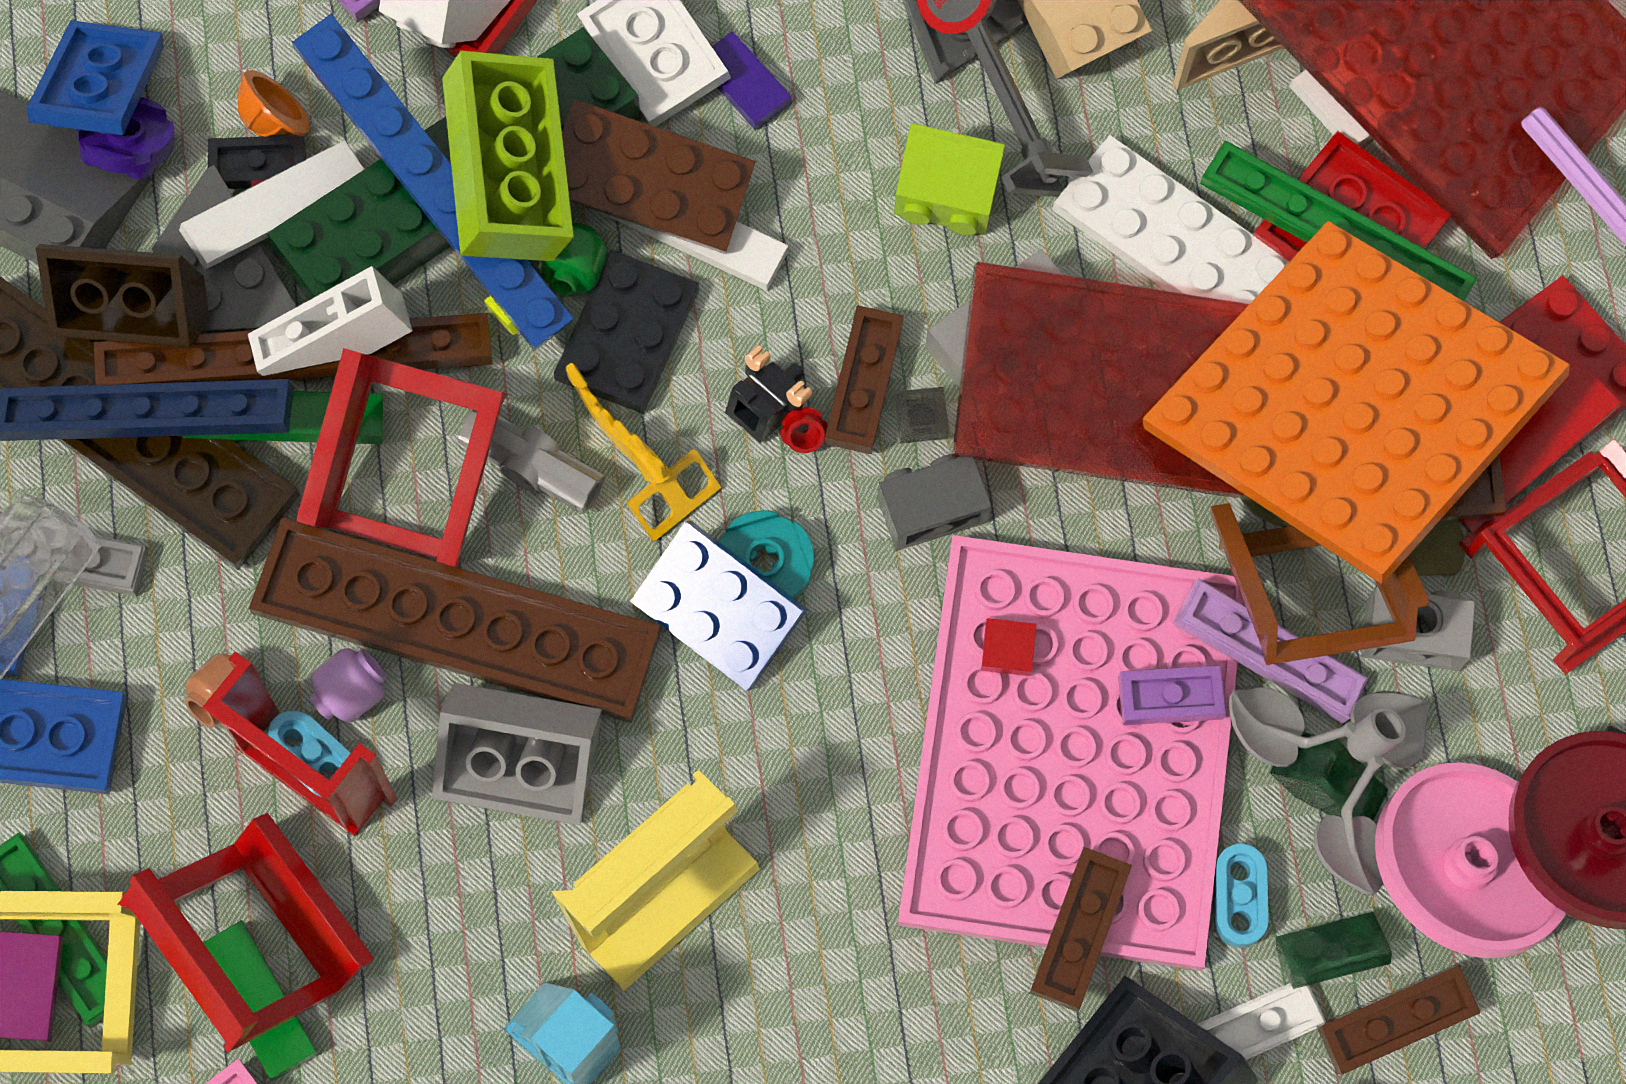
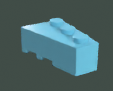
(567, 1033)

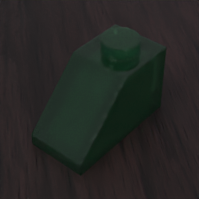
(1325, 778)

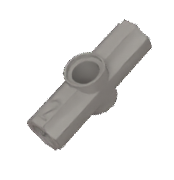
(539, 463)

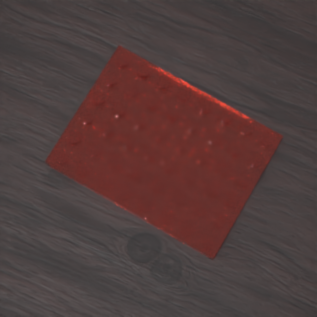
(1454, 82)

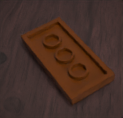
(653, 176)

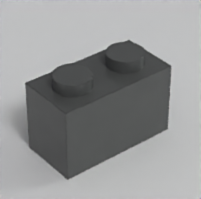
(933, 501)

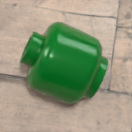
(579, 263)

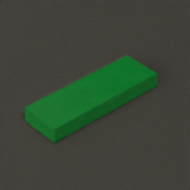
(247, 969)

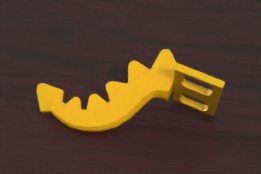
(650, 465)

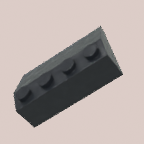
(1146, 1042)

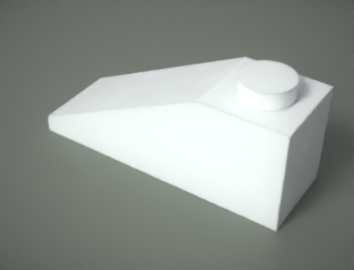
(353, 315)

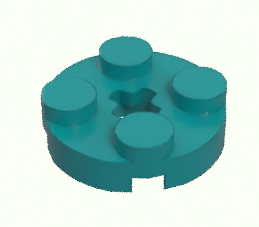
(778, 537)

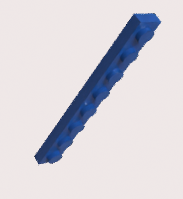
(424, 174)

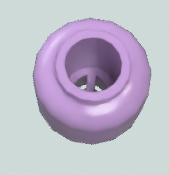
(347, 685)

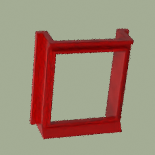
(340, 434)
(1580, 641)
(248, 710)
(293, 897)

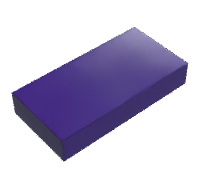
(751, 86)

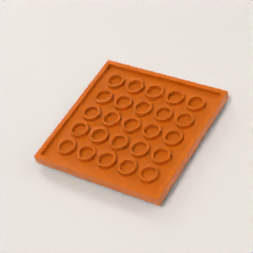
(1356, 400)

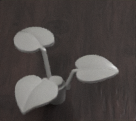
(1381, 731)

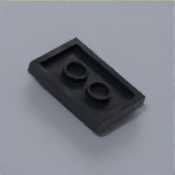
(628, 330)

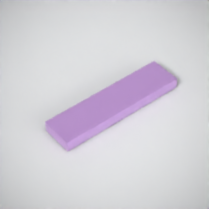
(1228, 628)

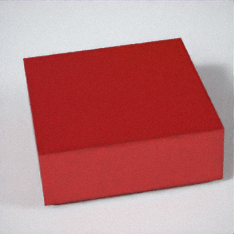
(1008, 647)

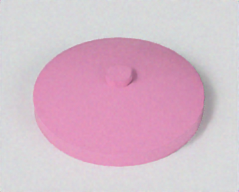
(1453, 863)

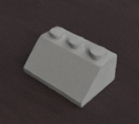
(515, 753)

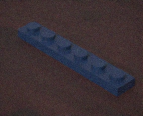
(146, 410)

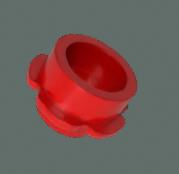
(806, 440)

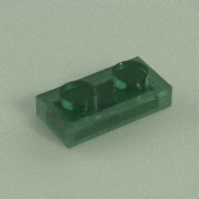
(1333, 950)

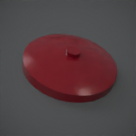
(1572, 826)

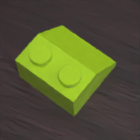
(948, 180)

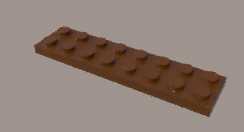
(455, 619)

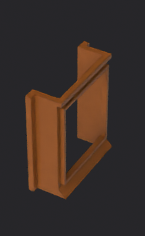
(1401, 593)

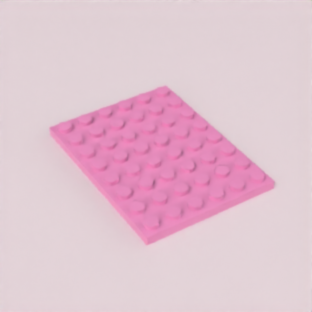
(1042, 765)

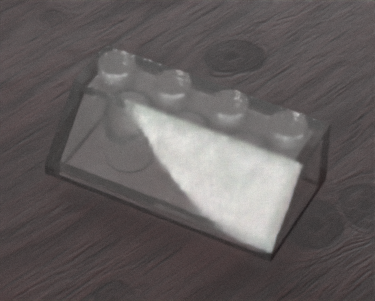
(39, 562)

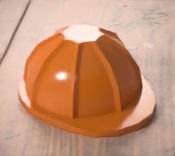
(269, 107)

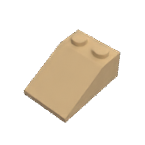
(1083, 30)
(1222, 42)

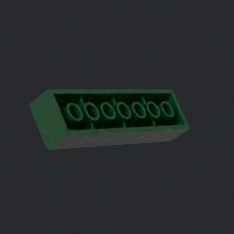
(380, 224)

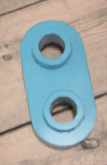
(317, 746)
(1241, 898)

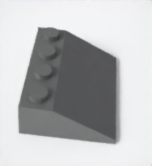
(51, 192)

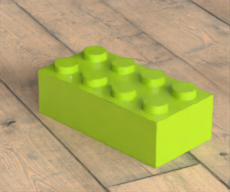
(507, 156)

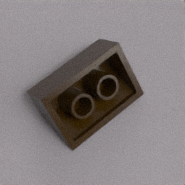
(122, 295)

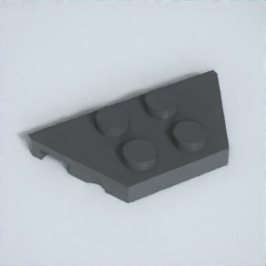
(239, 290)

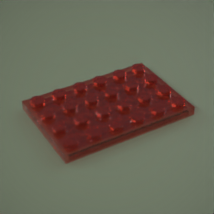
(1072, 367)

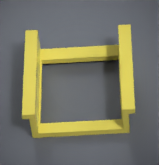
(658, 882)
(120, 978)

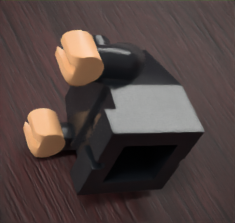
(766, 394)

